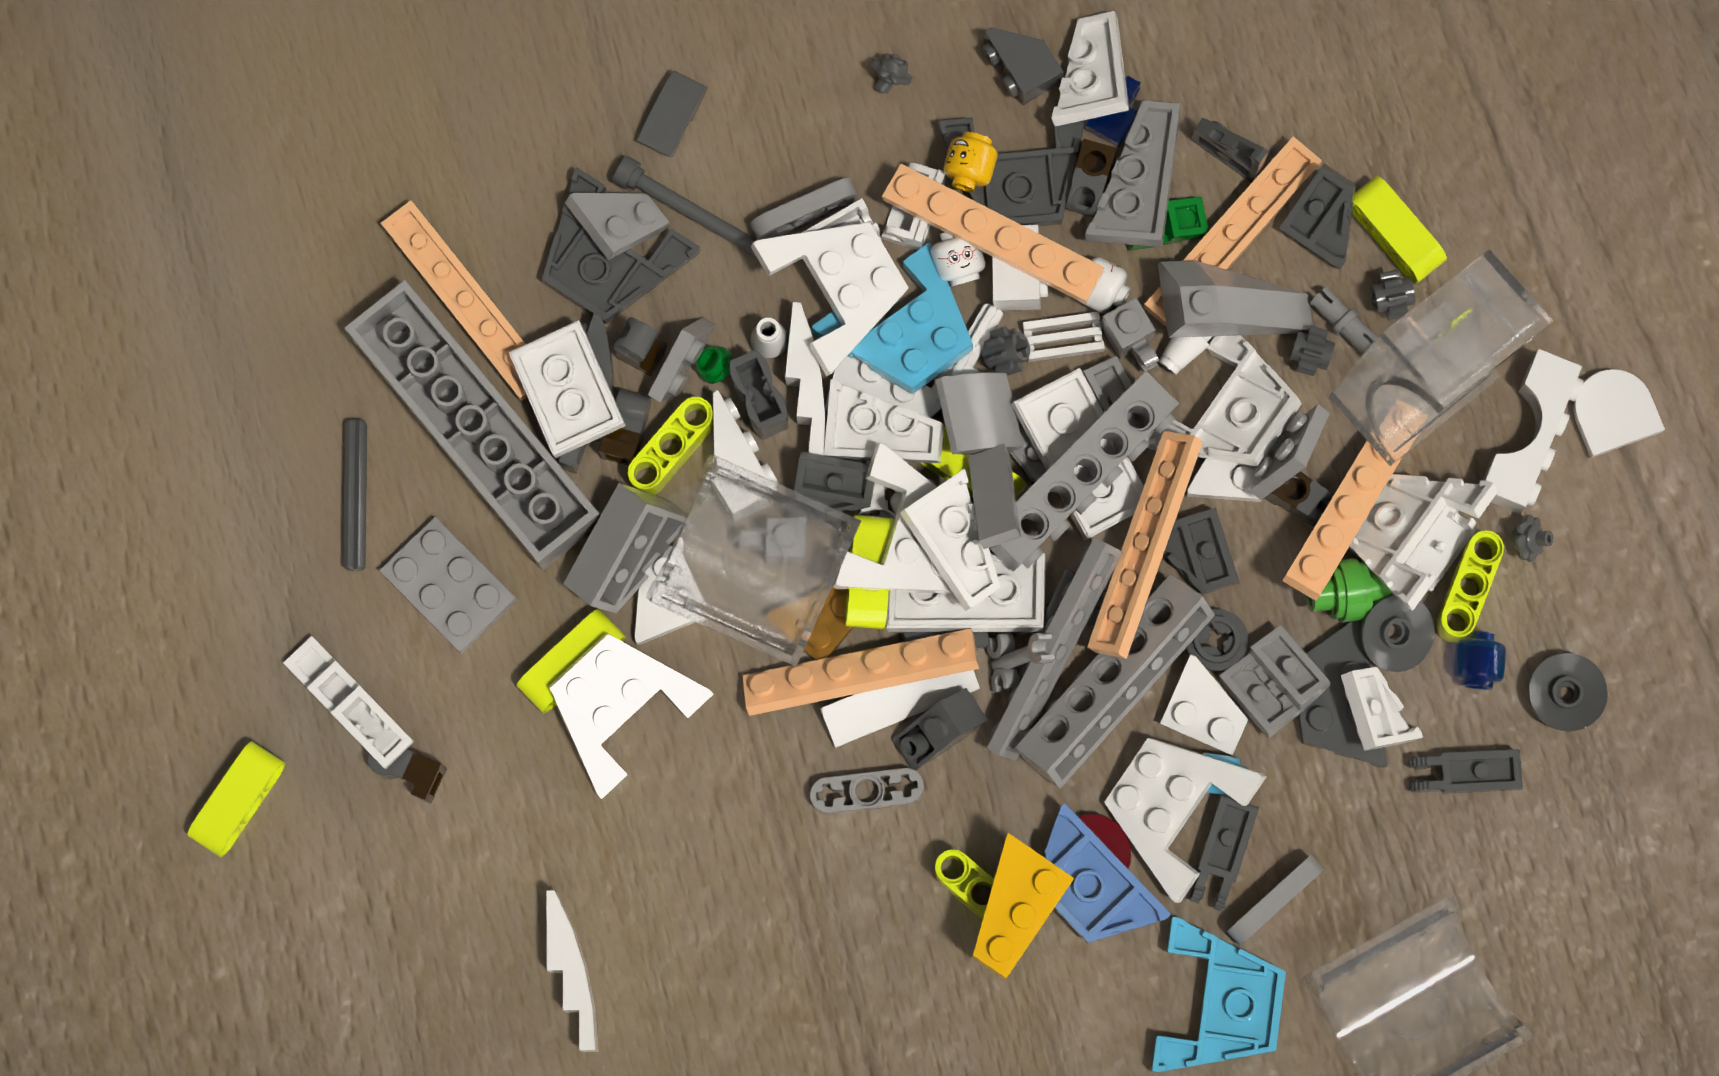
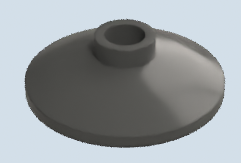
(1408, 645)
(1584, 682)

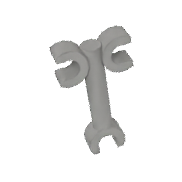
(1005, 658)

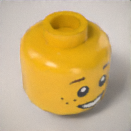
(970, 161)

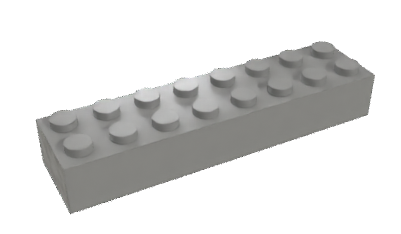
(473, 425)

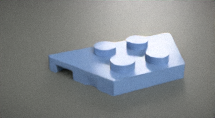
(1104, 893)

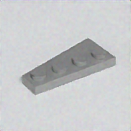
(1140, 185)

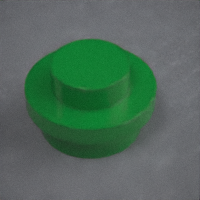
(714, 364)

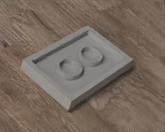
(448, 585)

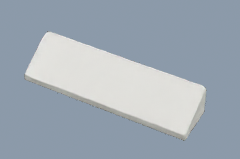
(883, 707)

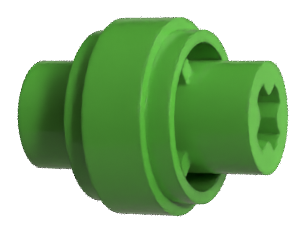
(1349, 592)

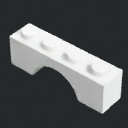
(1547, 389)

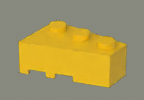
(1018, 906)

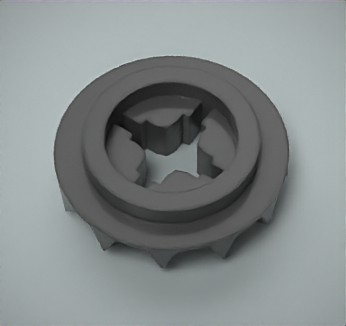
(1233, 648)

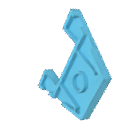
(919, 337)
(1237, 1005)

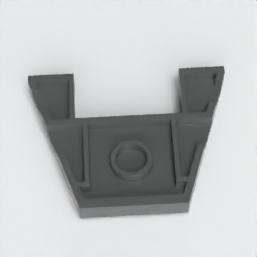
(1027, 184)
(601, 285)

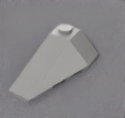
(1220, 302)

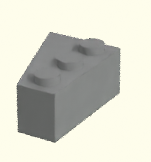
(623, 546)

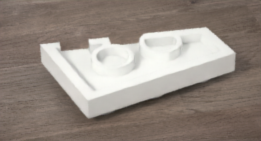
(1095, 72)
(862, 421)
(949, 535)

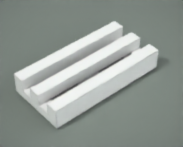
(1061, 322)

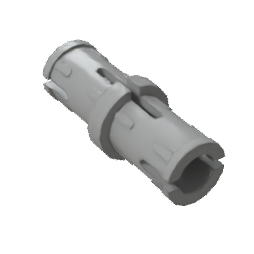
(1344, 320)

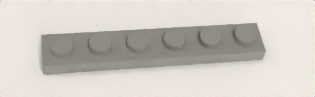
(1066, 627)

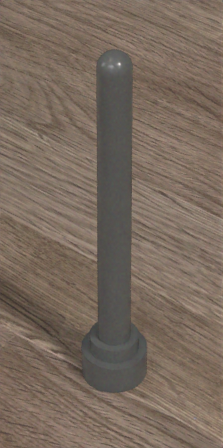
(633, 176)

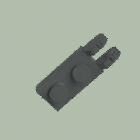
(1471, 772)
(1224, 848)

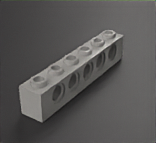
(1144, 398)
(1112, 700)

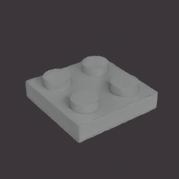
(1289, 452)

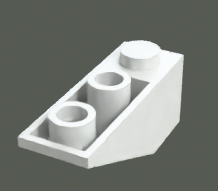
(731, 442)

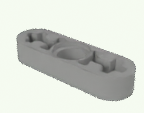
(805, 209)
(895, 779)
(1275, 900)

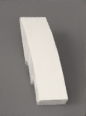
(804, 372)
(348, 702)
(566, 957)

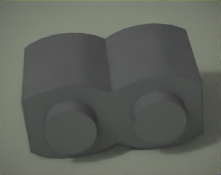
(763, 401)

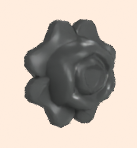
(891, 71)
(1530, 538)

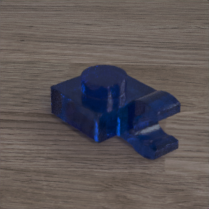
(1116, 125)

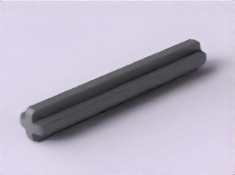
(355, 495)

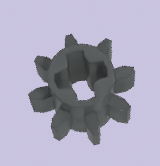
(1392, 294)
(1006, 350)
(1312, 350)

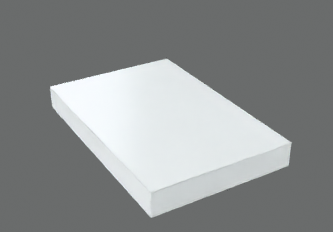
(567, 389)

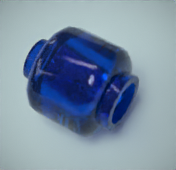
(1480, 661)

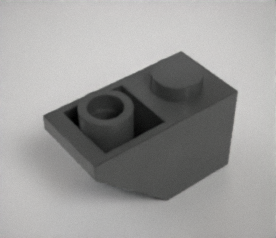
(1025, 63)
(940, 729)

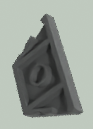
(1329, 719)

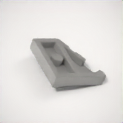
(617, 219)
(682, 355)

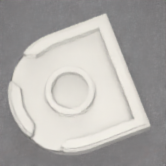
(1615, 412)

